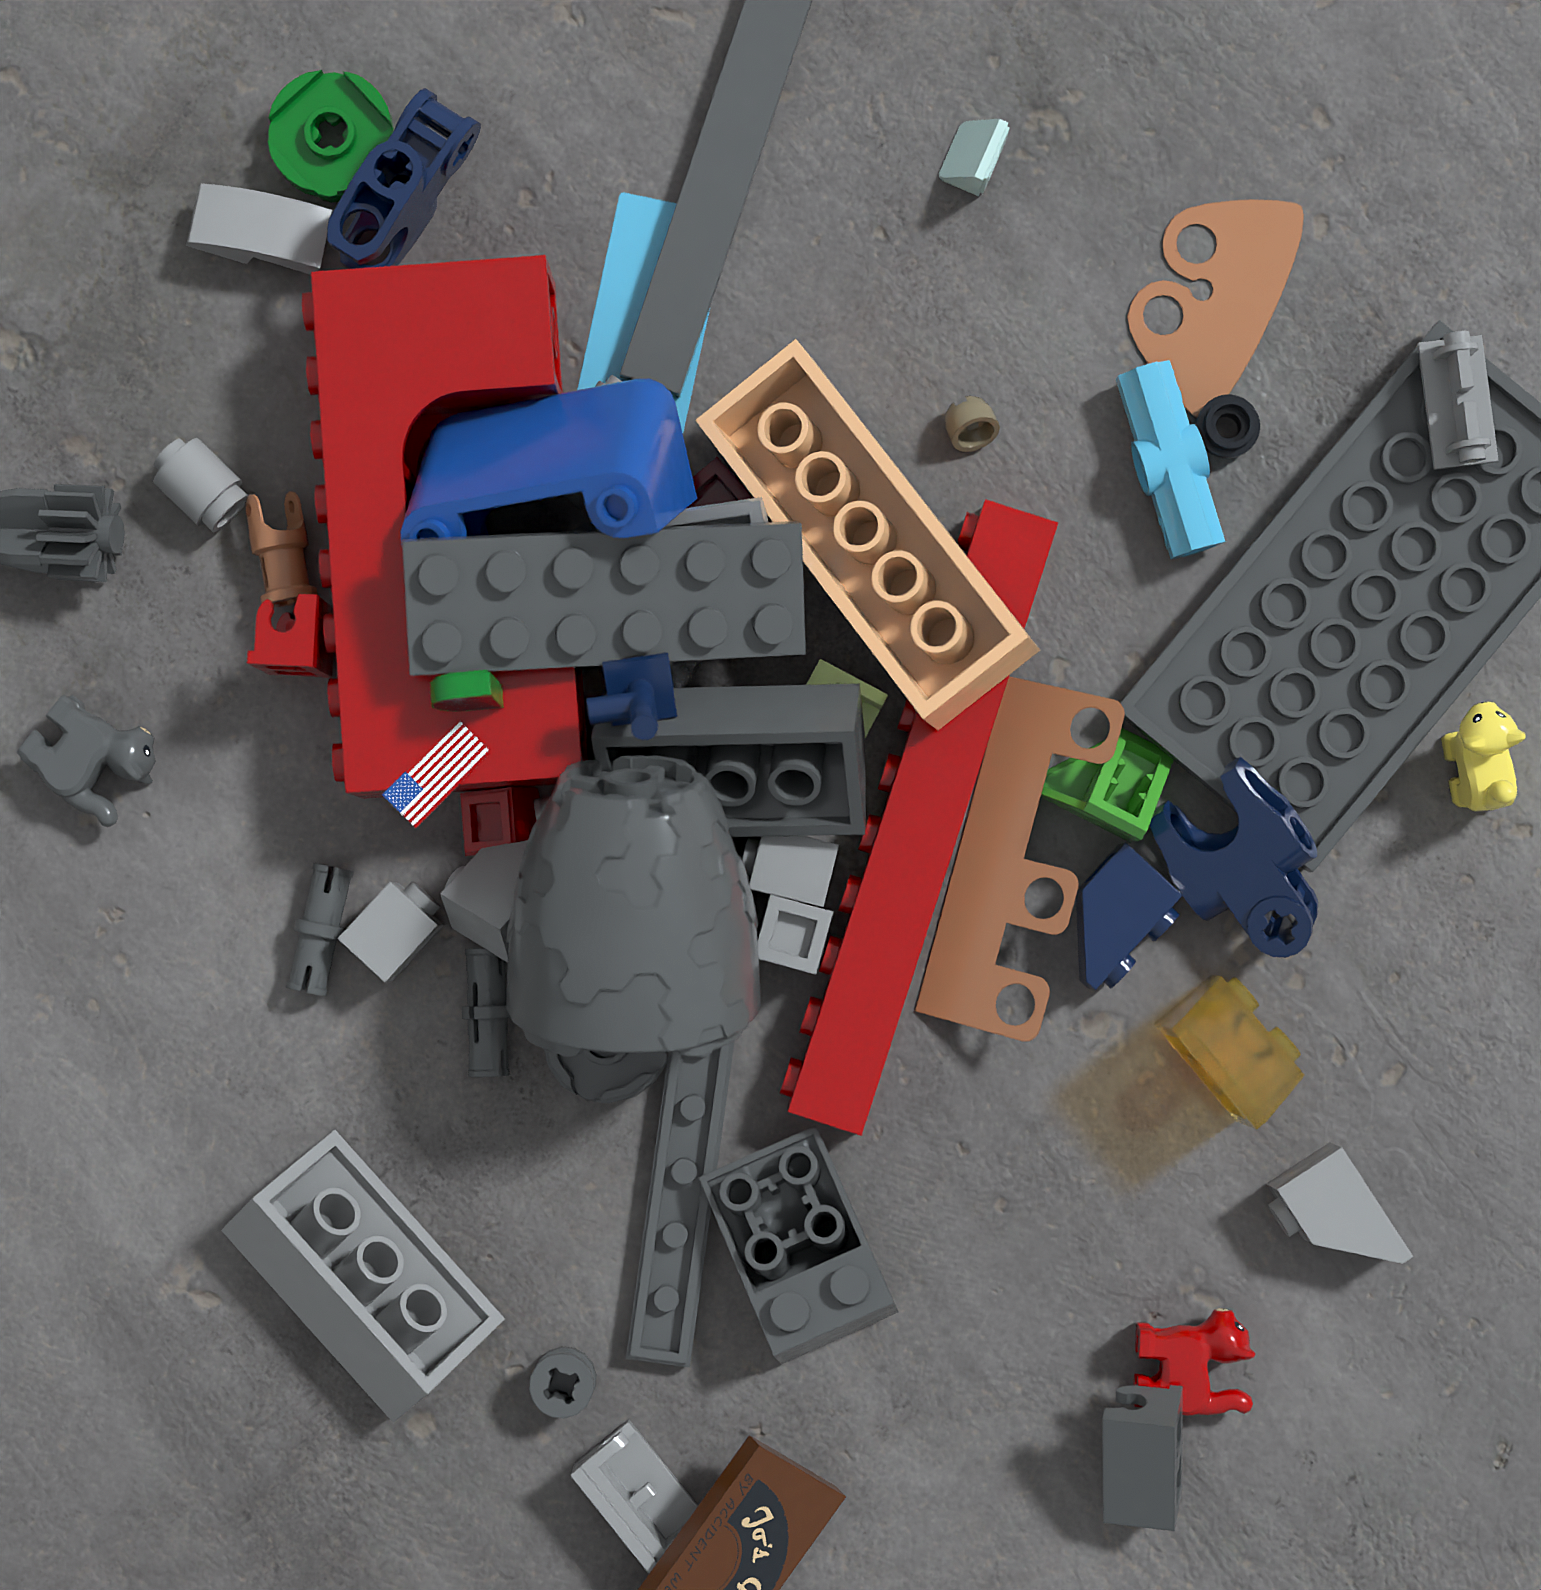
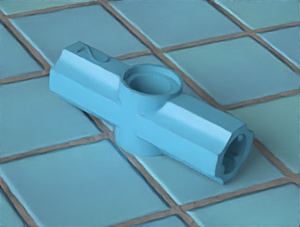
(1170, 459)

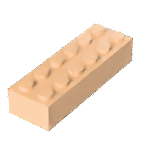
(868, 536)

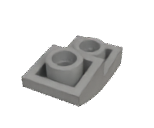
(258, 225)

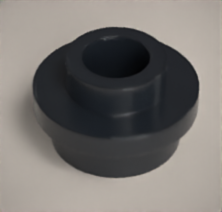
(1241, 412)

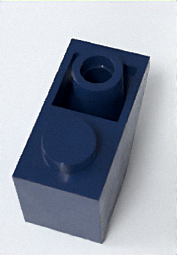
(1116, 911)

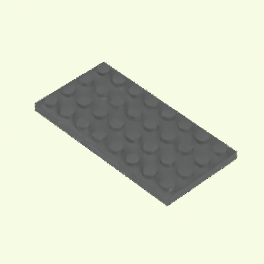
(1356, 610)

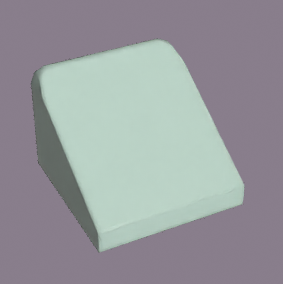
(974, 154)

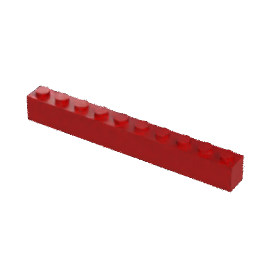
(907, 857)

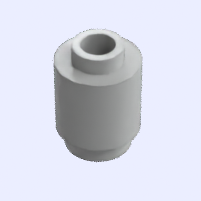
(199, 483)

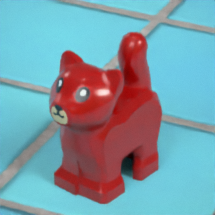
(1185, 1358)

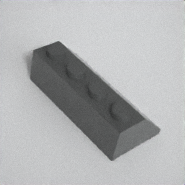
(773, 754)

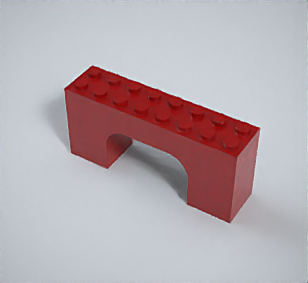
(388, 366)

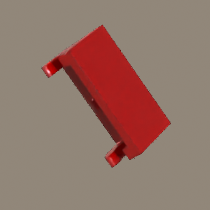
(296, 644)

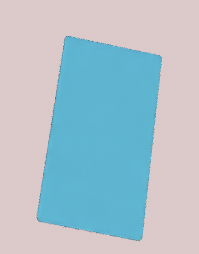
(629, 265)

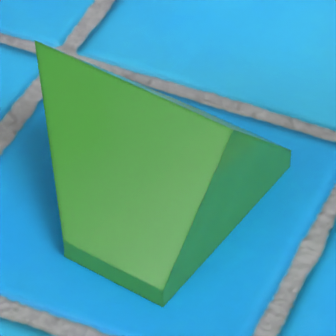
(1112, 794)

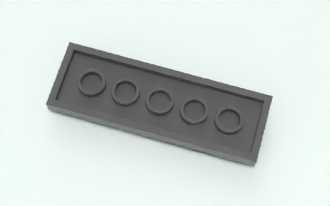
(603, 597)

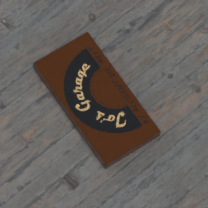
(748, 1526)

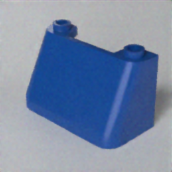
(607, 441)

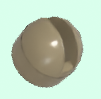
(971, 424)

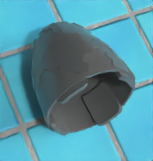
(632, 916)

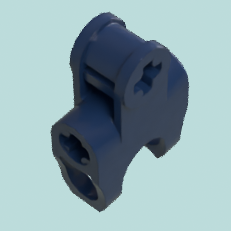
(401, 182)
(1245, 867)

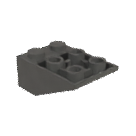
(798, 1245)

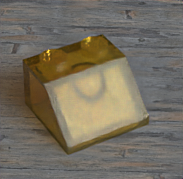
(1232, 1050)

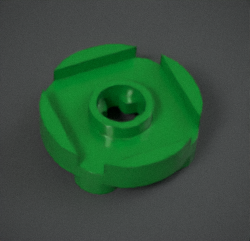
(294, 131)

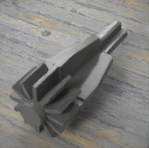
(61, 531)

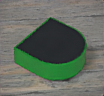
(466, 691)

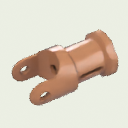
(280, 552)

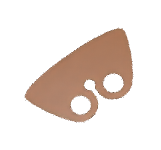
(1247, 277)

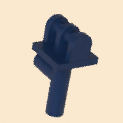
(637, 694)

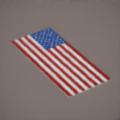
(436, 773)

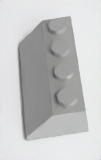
(363, 1275)

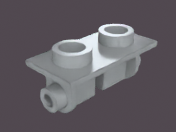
(1457, 401)

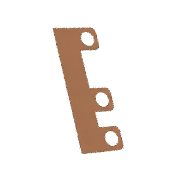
(990, 863)

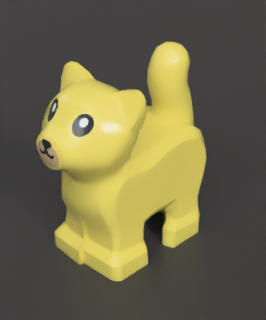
(1483, 758)

